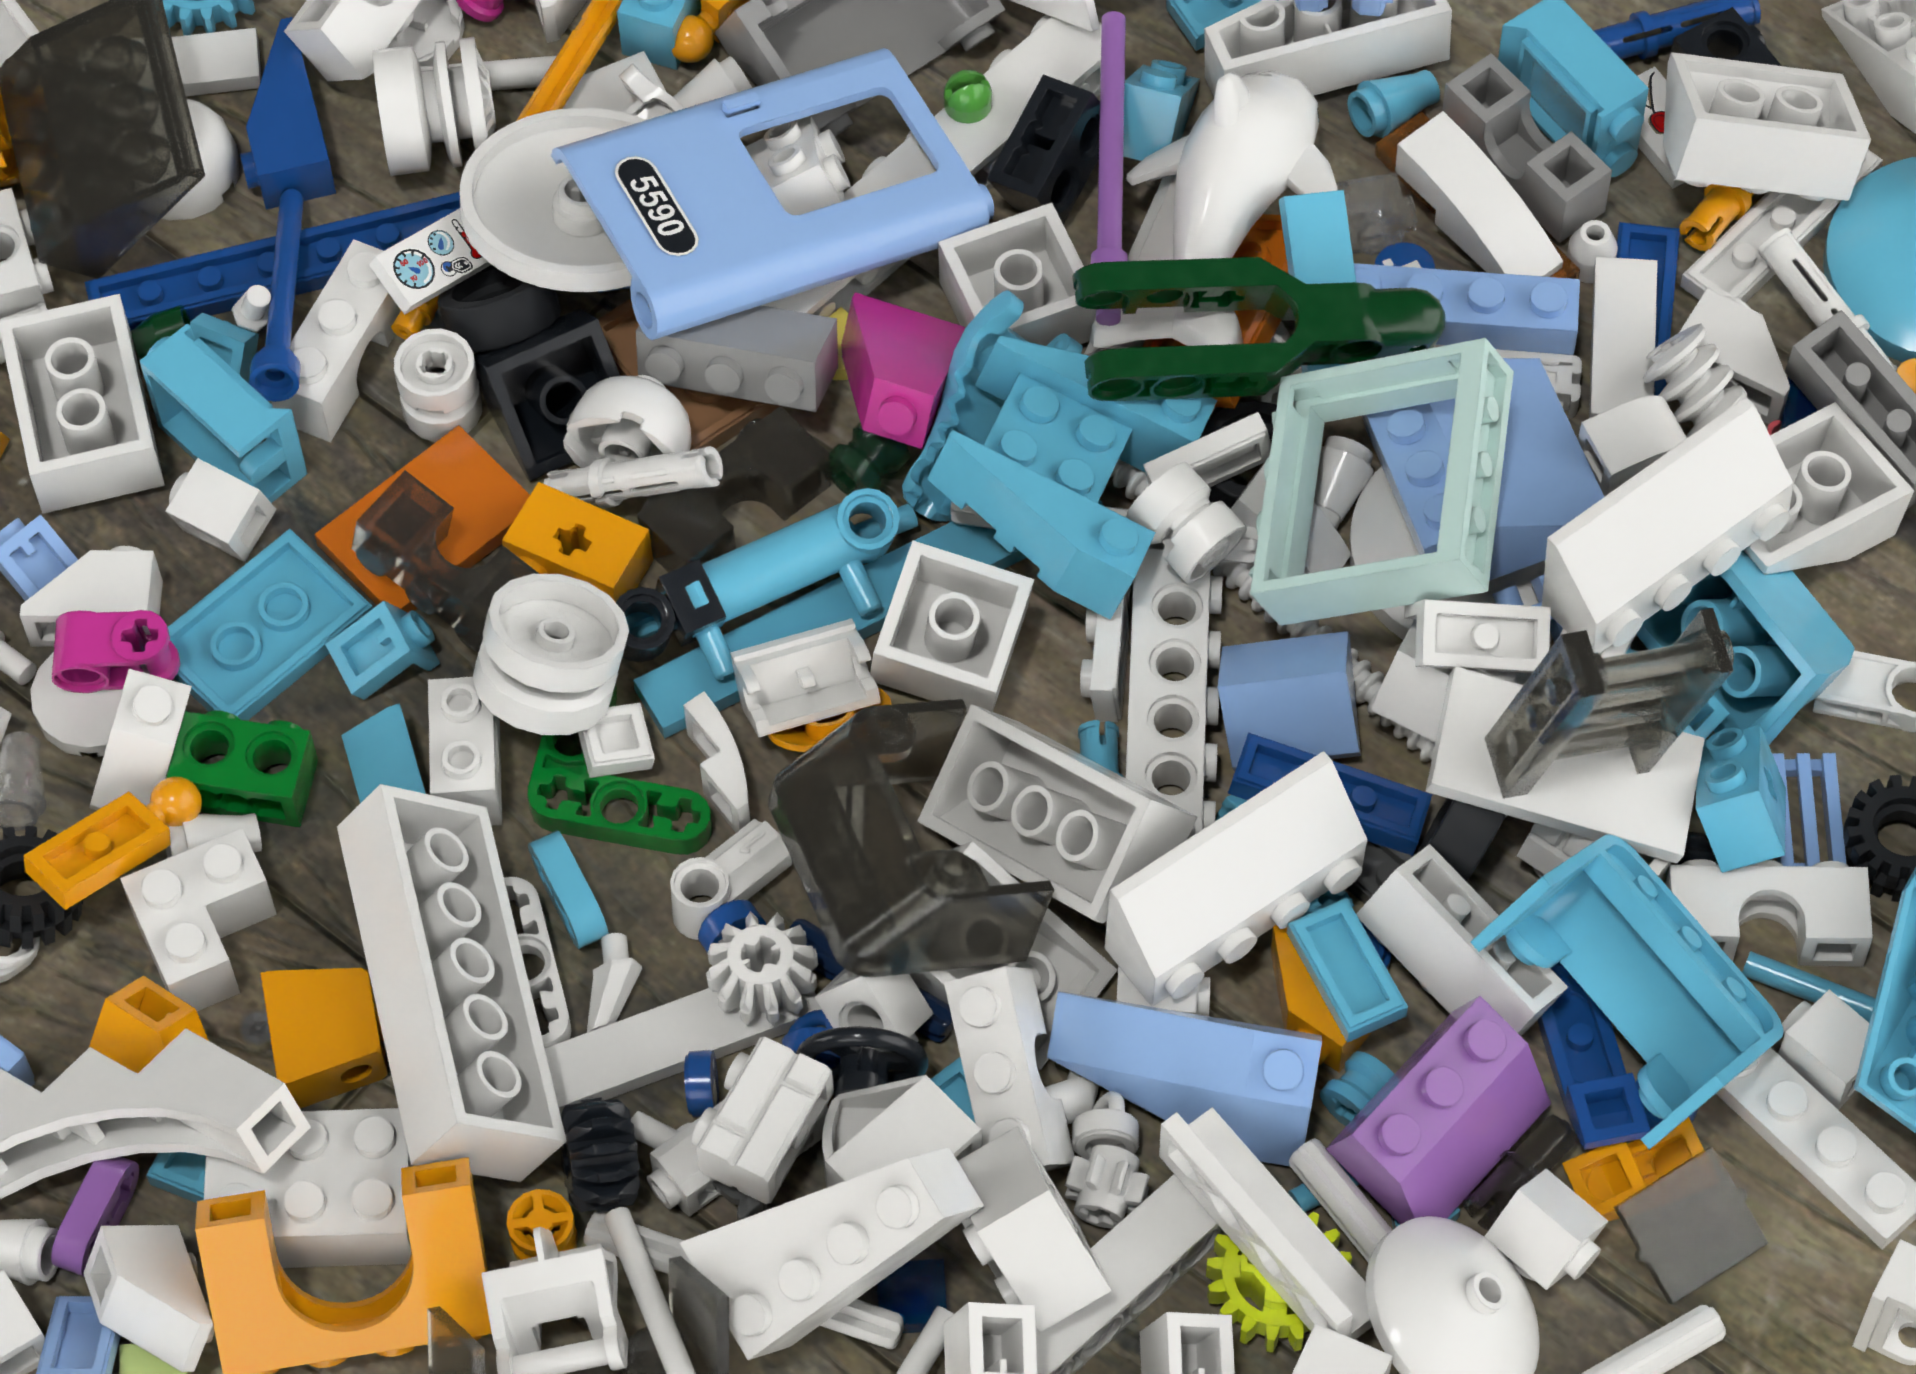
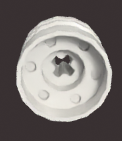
(431, 104)

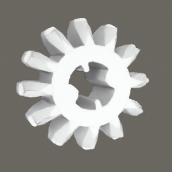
(762, 968)

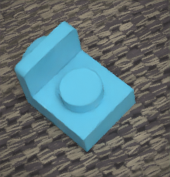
(381, 648)

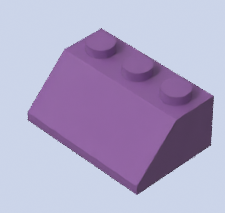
(1444, 1116)

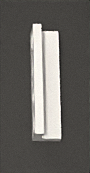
(1265, 1223)

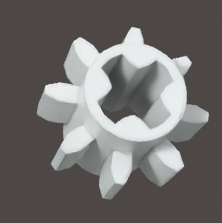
(1106, 1185)

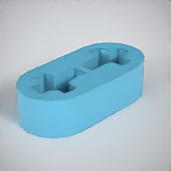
(568, 889)

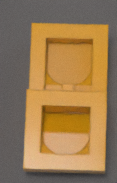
(1621, 1169)

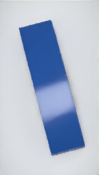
(1590, 1069)

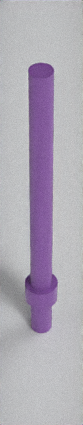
(1111, 150)

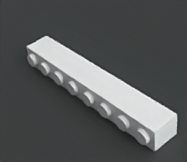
(1051, 50)

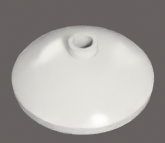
(1449, 1302)

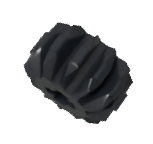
(599, 1155)

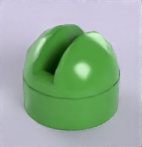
(967, 96)

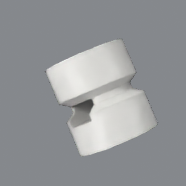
(437, 383)
(1186, 522)

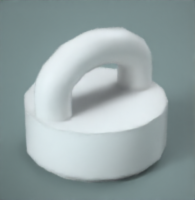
(1105, 1125)

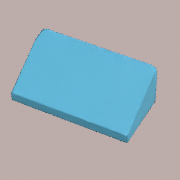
(382, 753)

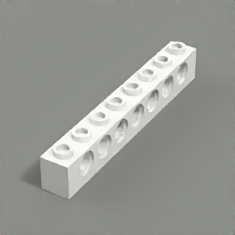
(1165, 704)

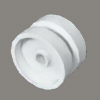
(550, 654)

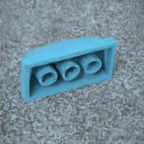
(1779, 637)

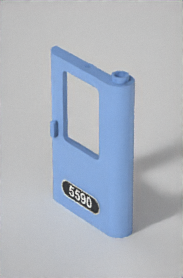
(710, 231)

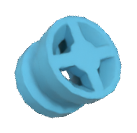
(1356, 1087)

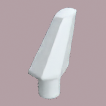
(252, 308)
(612, 981)

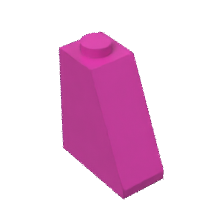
(897, 367)

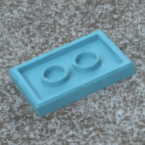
(263, 627)

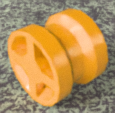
(540, 1209)

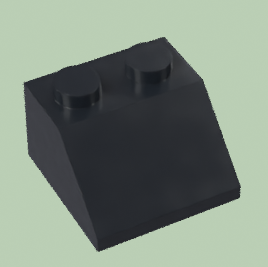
(539, 384)

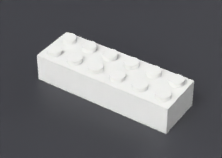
(450, 984)

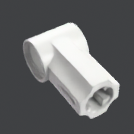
(727, 874)

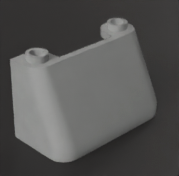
(796, 36)

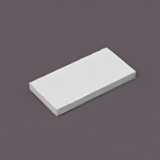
(1575, 794)

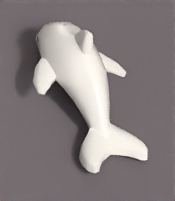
(1228, 172)

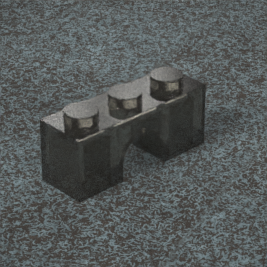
(767, 463)
(401, 541)

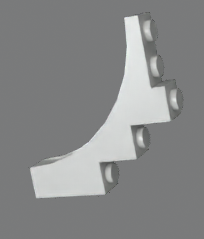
(181, 1101)

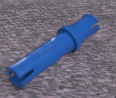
(1670, 25)

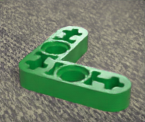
(569, 773)

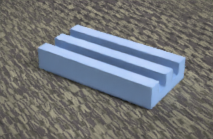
(1804, 770)

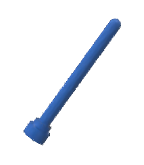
(275, 367)

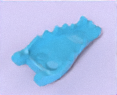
(965, 405)

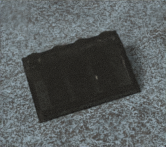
(99, 132)

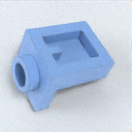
(32, 555)

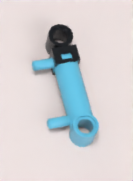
(704, 596)

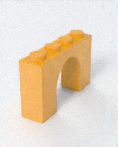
(273, 1324)

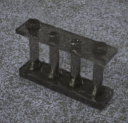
(1599, 704)

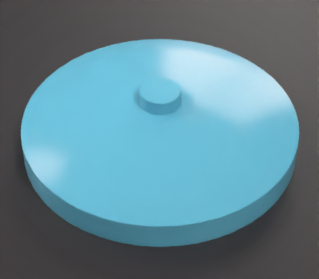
(1873, 255)

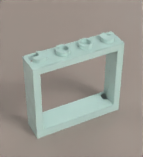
(1463, 559)

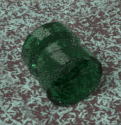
(865, 460)

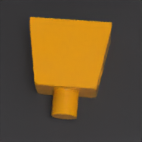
(323, 1031)

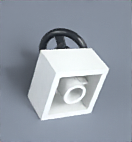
(881, 1113)

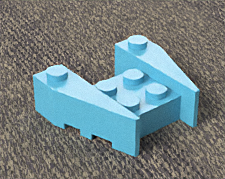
(1050, 465)

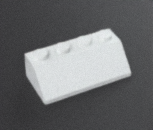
(1667, 529)
(1049, 811)
(1235, 881)

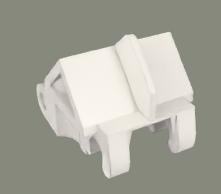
(550, 1289)

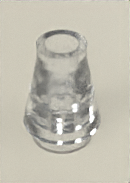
(21, 781)

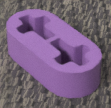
(98, 1203)

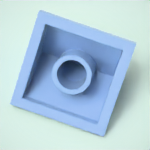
(1292, 694)

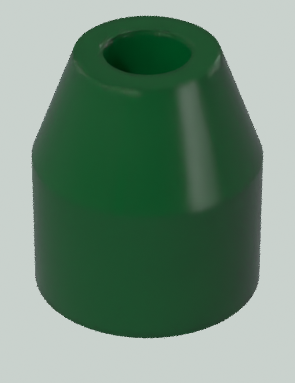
(158, 326)

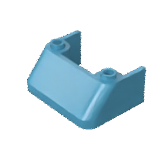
(1646, 971)

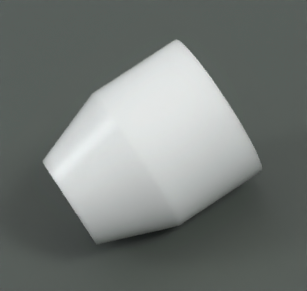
(1586, 243)

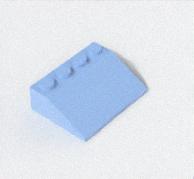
(1542, 472)

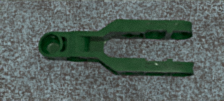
(1331, 326)

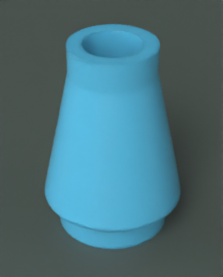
(1389, 102)

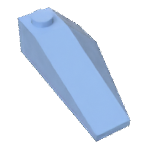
(1191, 1062)

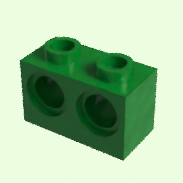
(238, 781)

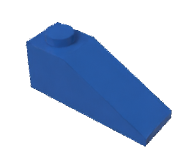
(286, 130)

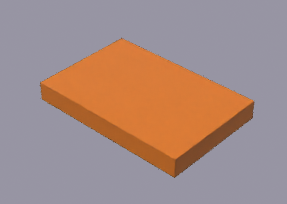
(463, 476)

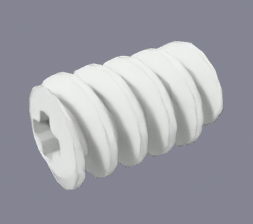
(1691, 379)

